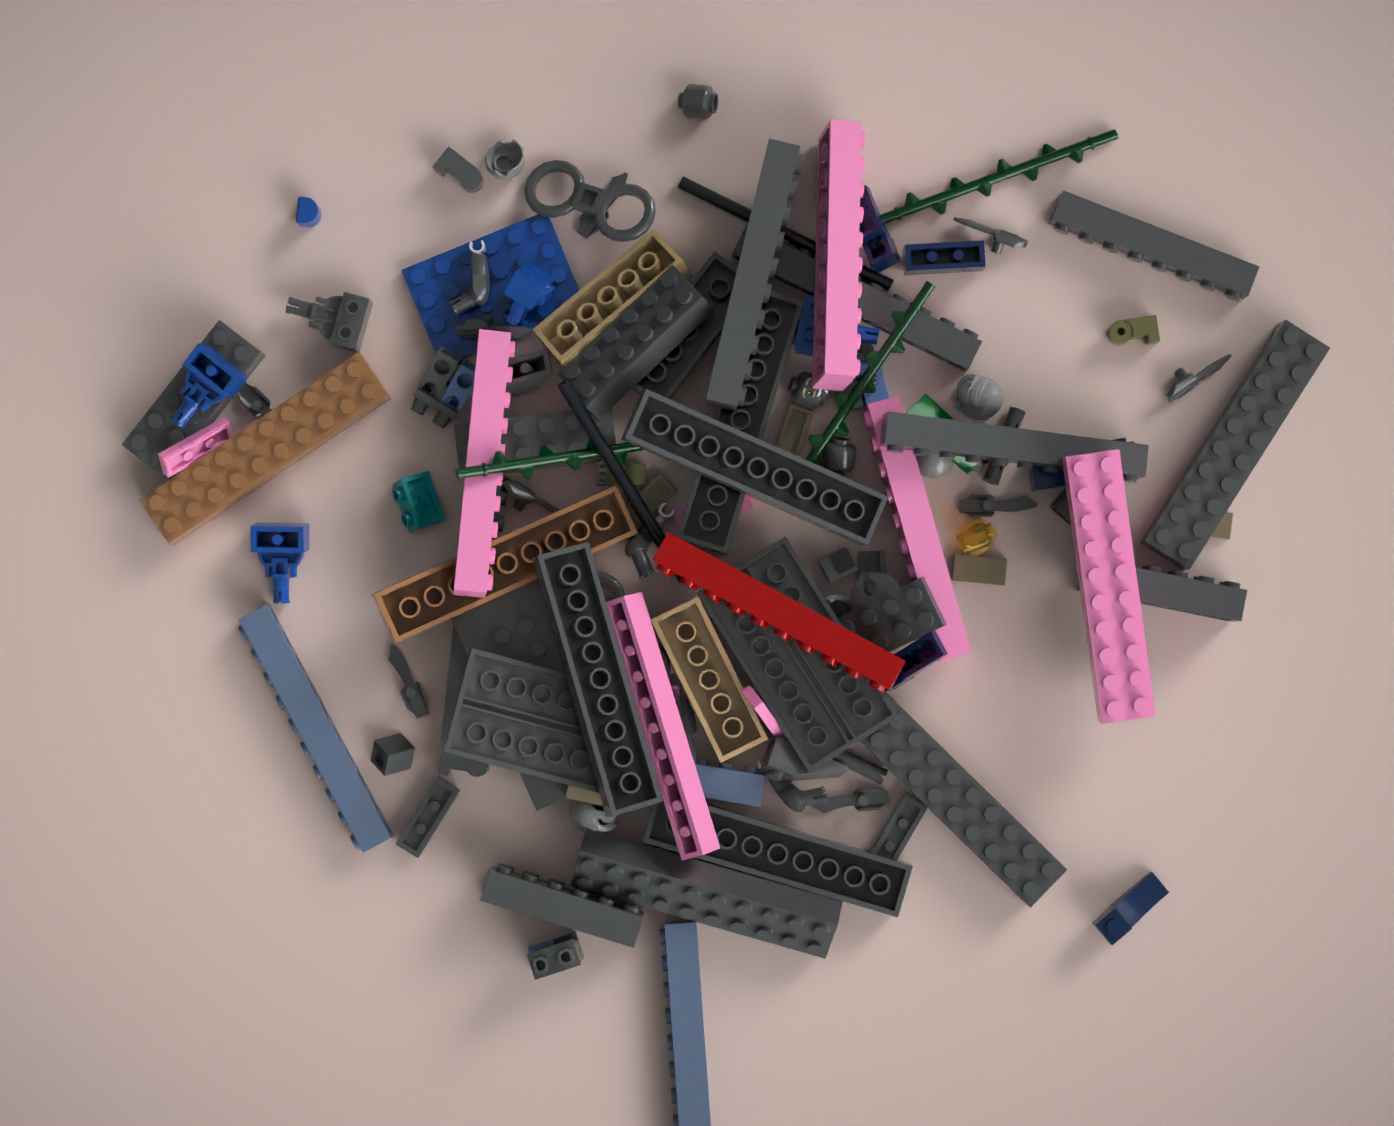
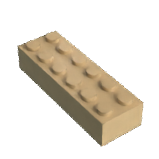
(606, 297)
(709, 679)

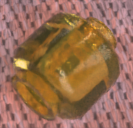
(976, 537)

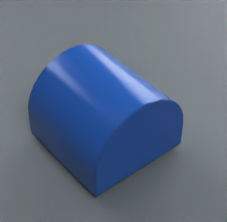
(307, 212)

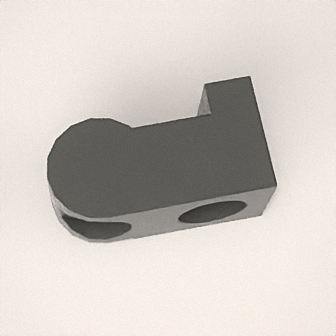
(459, 168)
(454, 762)

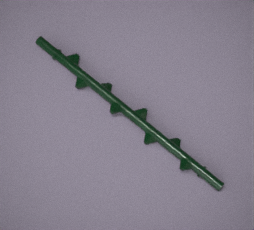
(1004, 172)
(865, 384)
(546, 457)

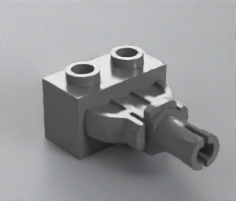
(341, 319)

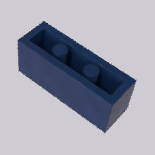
(944, 257)

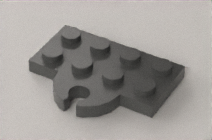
(893, 613)

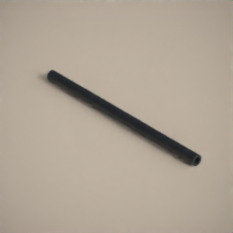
(790, 235)
(612, 463)

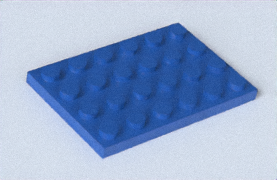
(508, 249)

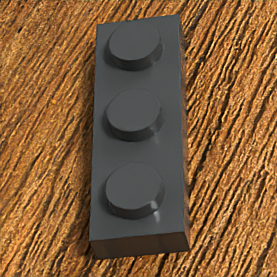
(428, 817)
(897, 831)

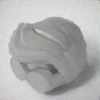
(978, 397)
(591, 816)

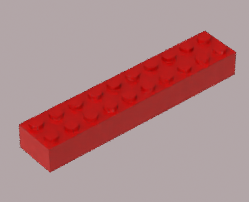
(778, 611)

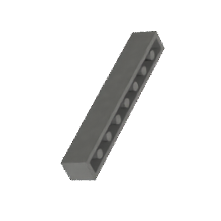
(1153, 245)

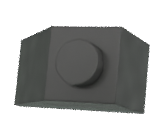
(529, 372)

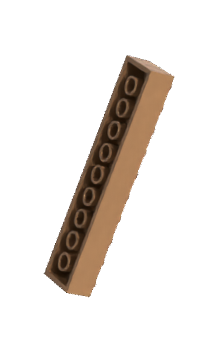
(265, 449)
(428, 595)

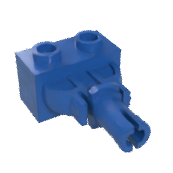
(527, 288)
(804, 334)
(207, 382)
(280, 552)

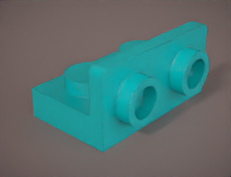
(418, 501)

